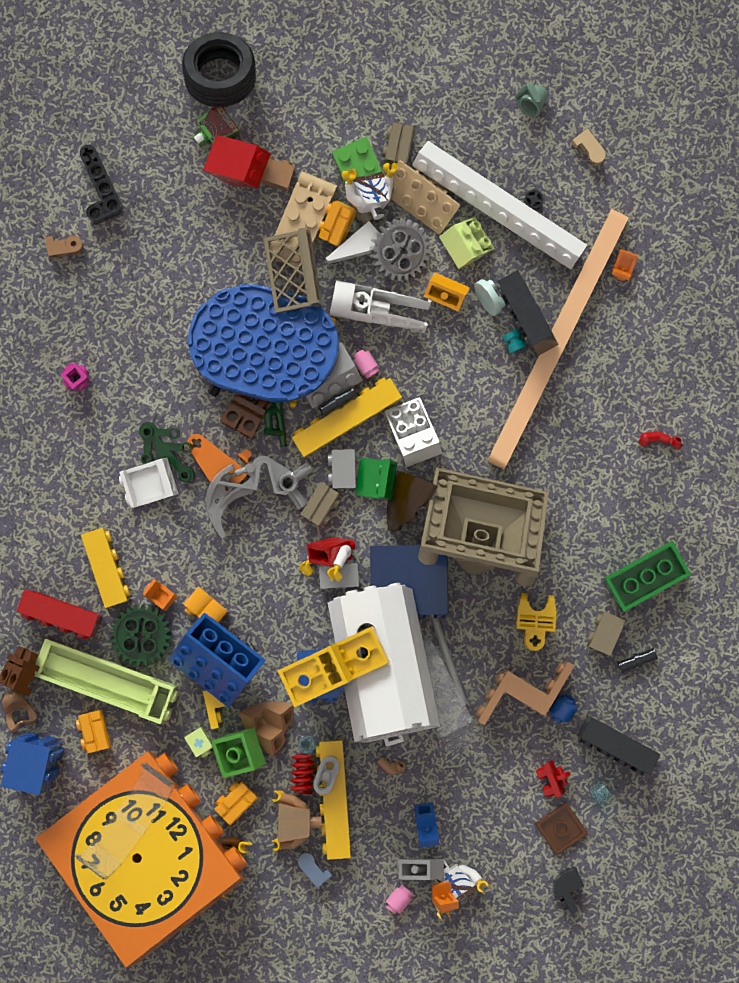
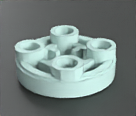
(488, 297)

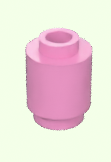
(365, 364)
(399, 899)

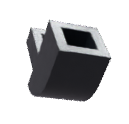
(564, 883)

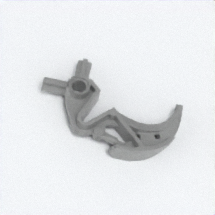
(275, 473)

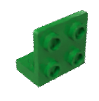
(376, 478)

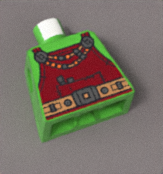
(216, 122)

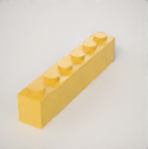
(345, 419)
(334, 804)

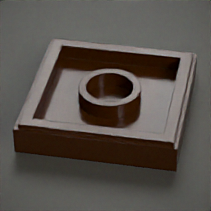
(561, 828)

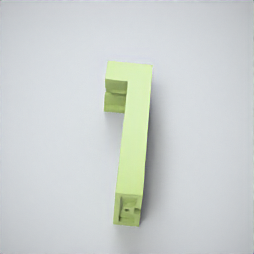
(106, 681)

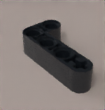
(98, 182)

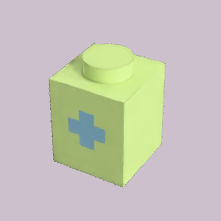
(199, 742)

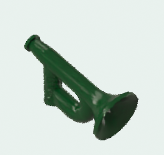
(280, 432)

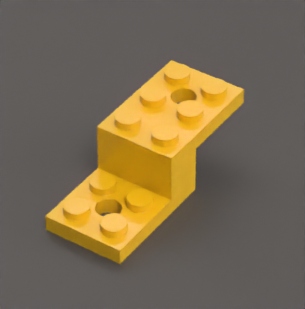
(333, 666)

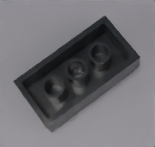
(526, 311)
(619, 745)

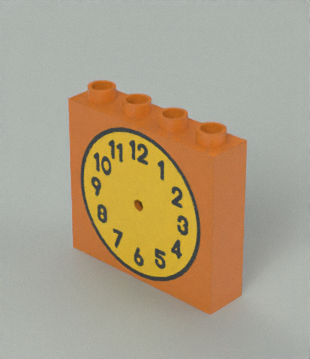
(165, 879)

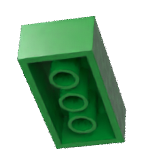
(646, 576)

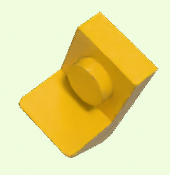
(211, 705)

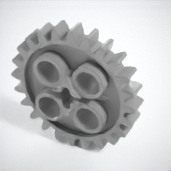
(386, 240)

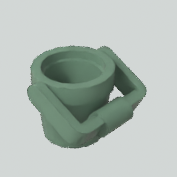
(531, 99)

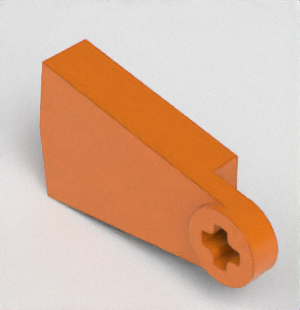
(213, 460)

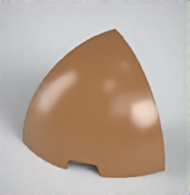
(270, 723)

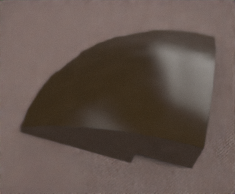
(407, 497)

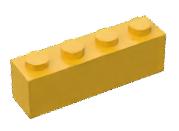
(104, 567)

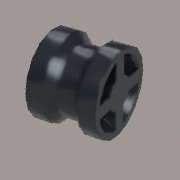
(534, 196)

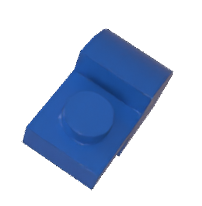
(426, 825)

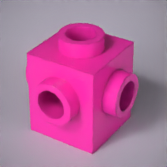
(70, 372)

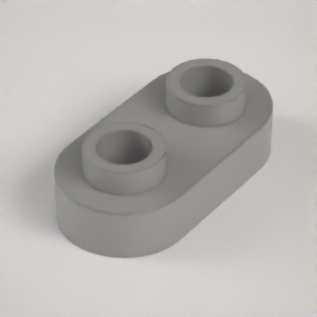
(326, 774)

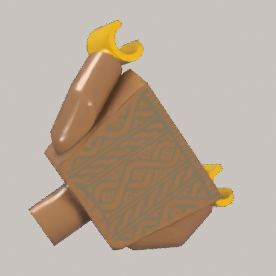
(293, 821)

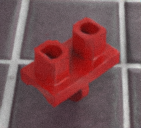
(556, 777)

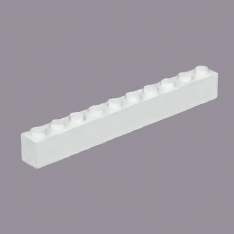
(499, 205)

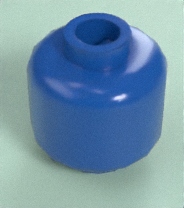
(563, 708)

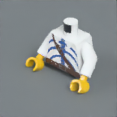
(370, 192)
(463, 882)

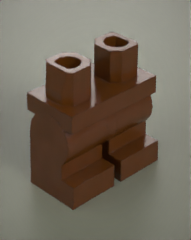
(242, 410)
(19, 670)

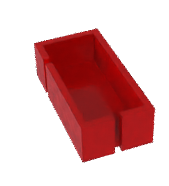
(58, 613)

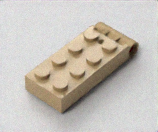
(303, 214)

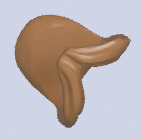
(15, 700)

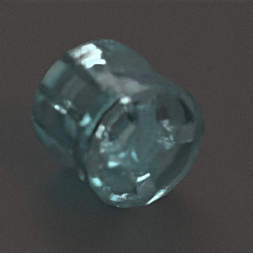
(600, 793)

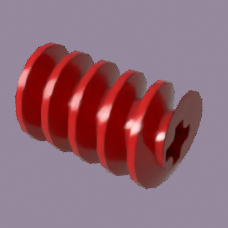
(302, 773)

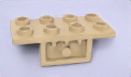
(423, 197)

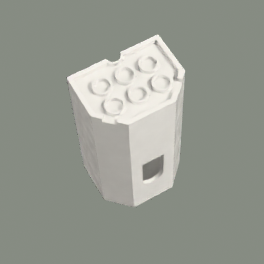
(398, 694)

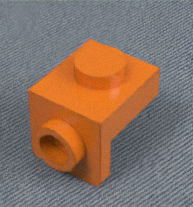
(624, 265)
(159, 594)
(443, 897)

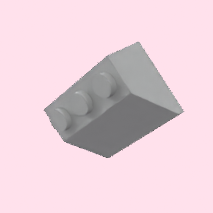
(342, 377)

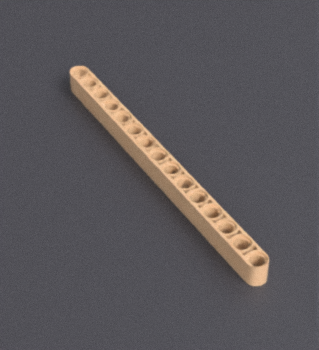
(562, 331)

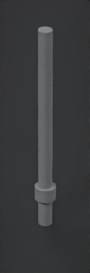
(447, 656)

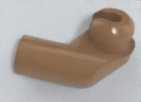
(391, 768)

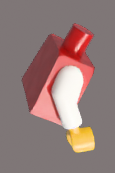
(329, 553)

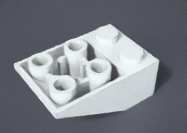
(413, 432)

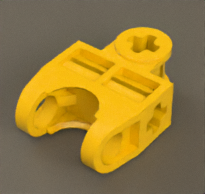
(532, 629)

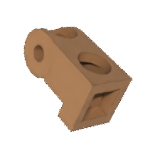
(66, 247)

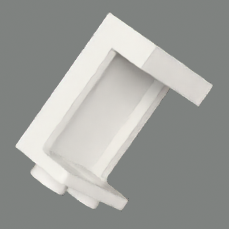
(148, 483)

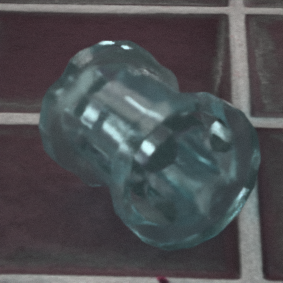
(310, 748)

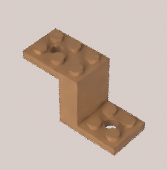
(524, 691)

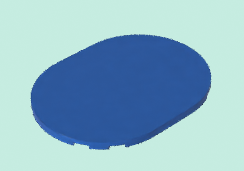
(260, 353)

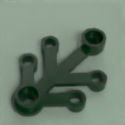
(164, 448)

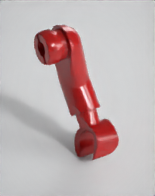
(656, 436)

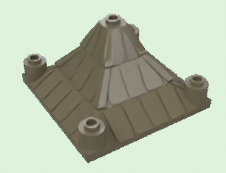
(485, 525)

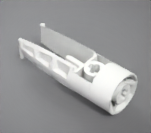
(347, 299)

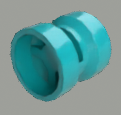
(514, 341)

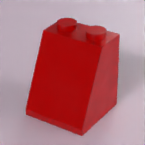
(237, 162)

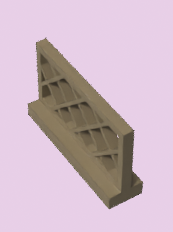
(307, 264)

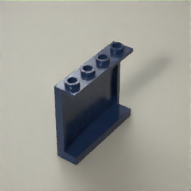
(402, 566)

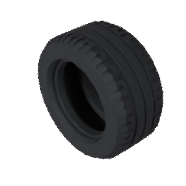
(219, 46)

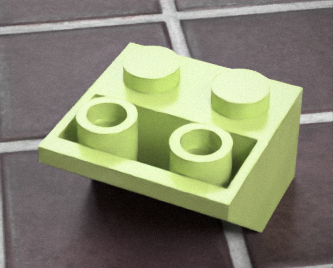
(466, 242)

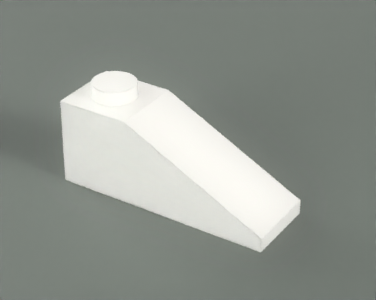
(356, 245)

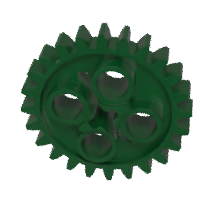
(158, 636)

